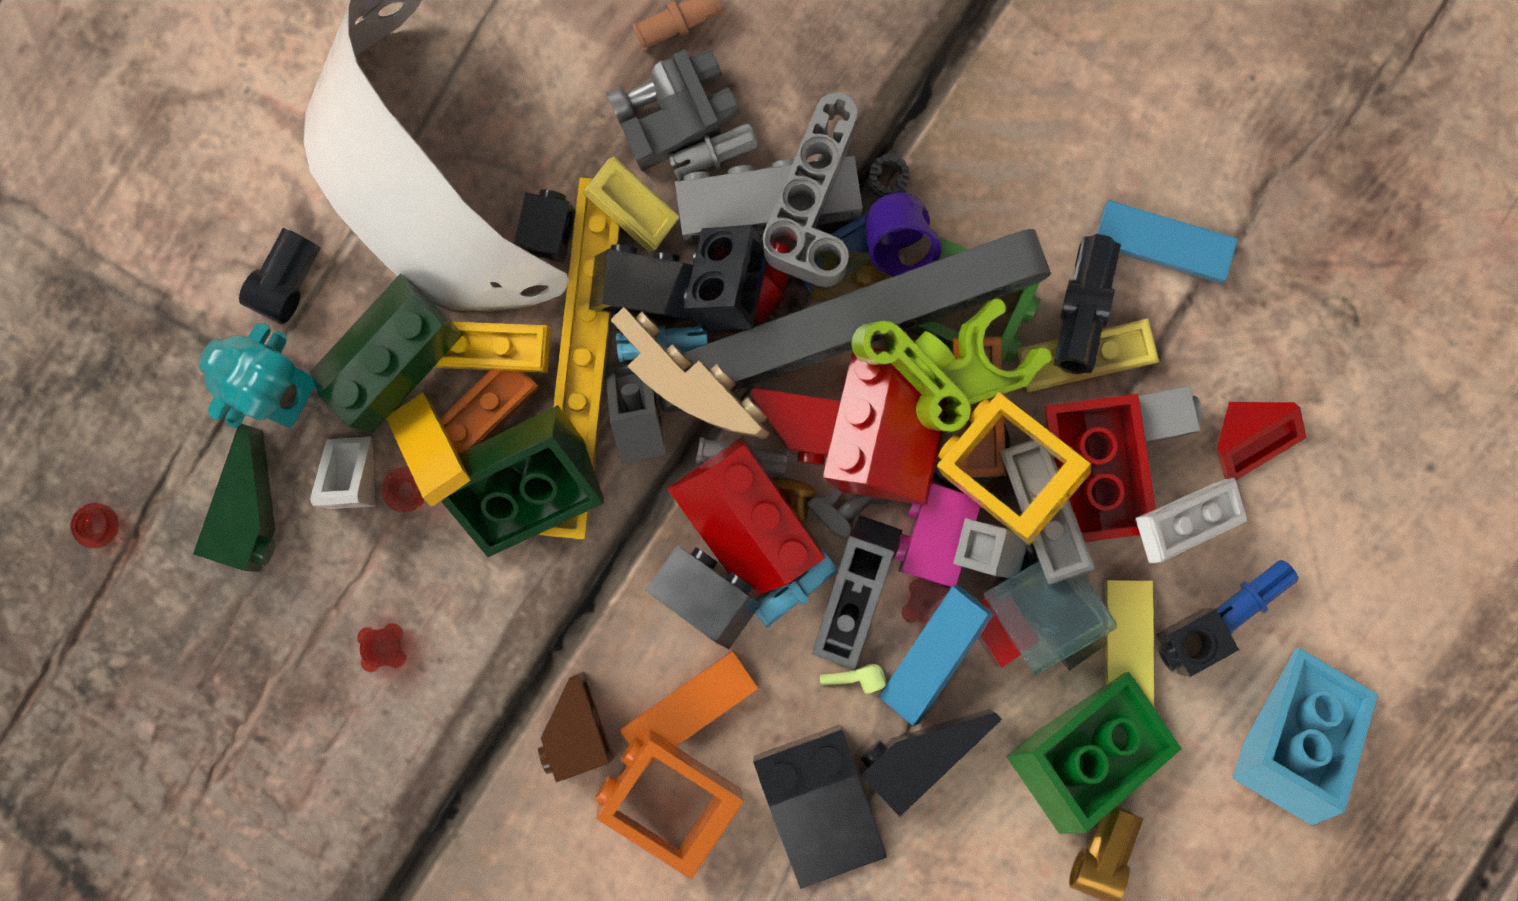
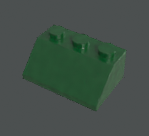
(383, 356)
(524, 482)

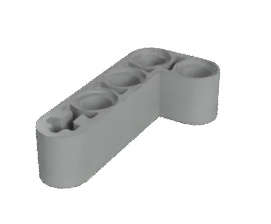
(816, 185)

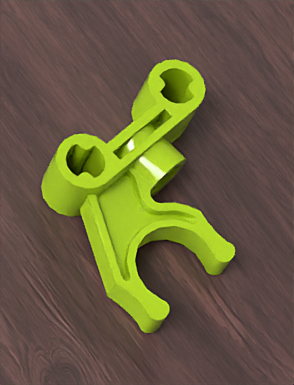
(937, 373)

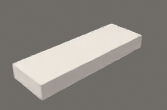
(1191, 520)

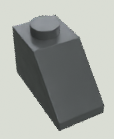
(633, 415)

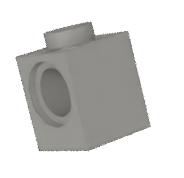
(1170, 414)
(990, 549)

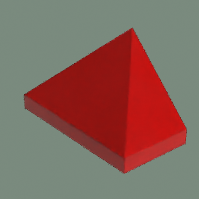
(1257, 434)

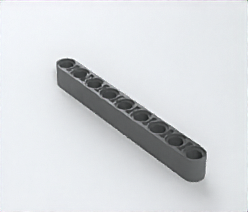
(904, 299)

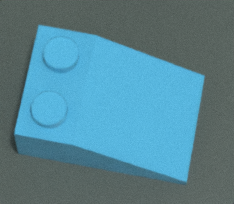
(1307, 739)

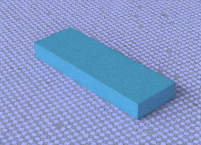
(1168, 241)
(936, 655)

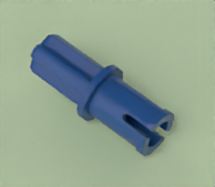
(1257, 595)

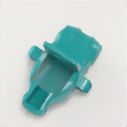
(253, 378)

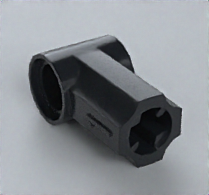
(275, 287)

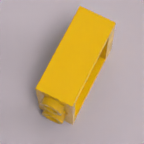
(1048, 501)

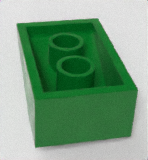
(1094, 755)

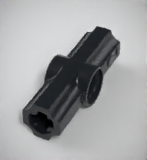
(1087, 304)

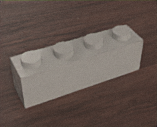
(750, 195)

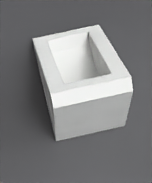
(345, 474)

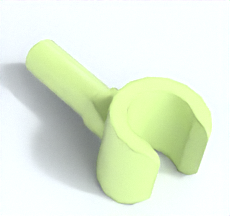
(870, 677)

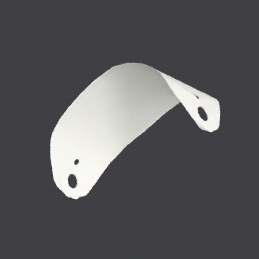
(396, 193)

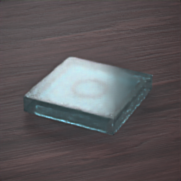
(1051, 619)

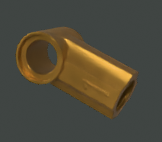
(1102, 865)

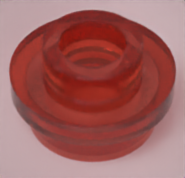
(391, 494)
(82, 522)

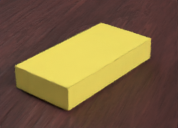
(631, 204)

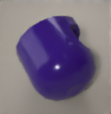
(897, 223)

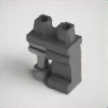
(684, 107)

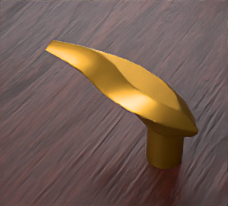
(798, 494)

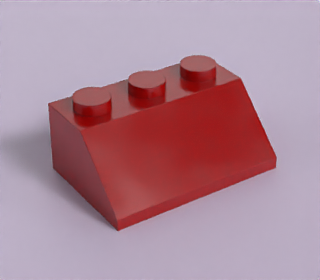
(878, 439)
(1113, 441)
(747, 519)

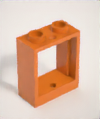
(705, 831)

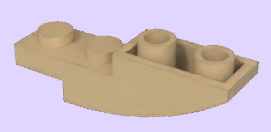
(696, 391)

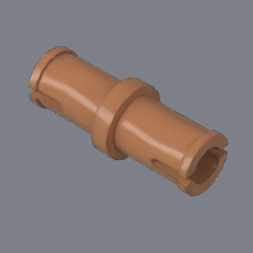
(675, 20)

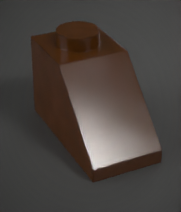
(574, 734)

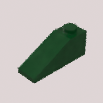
(241, 511)

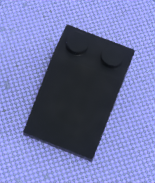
(819, 806)

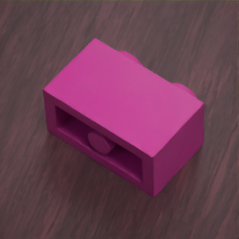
(935, 536)

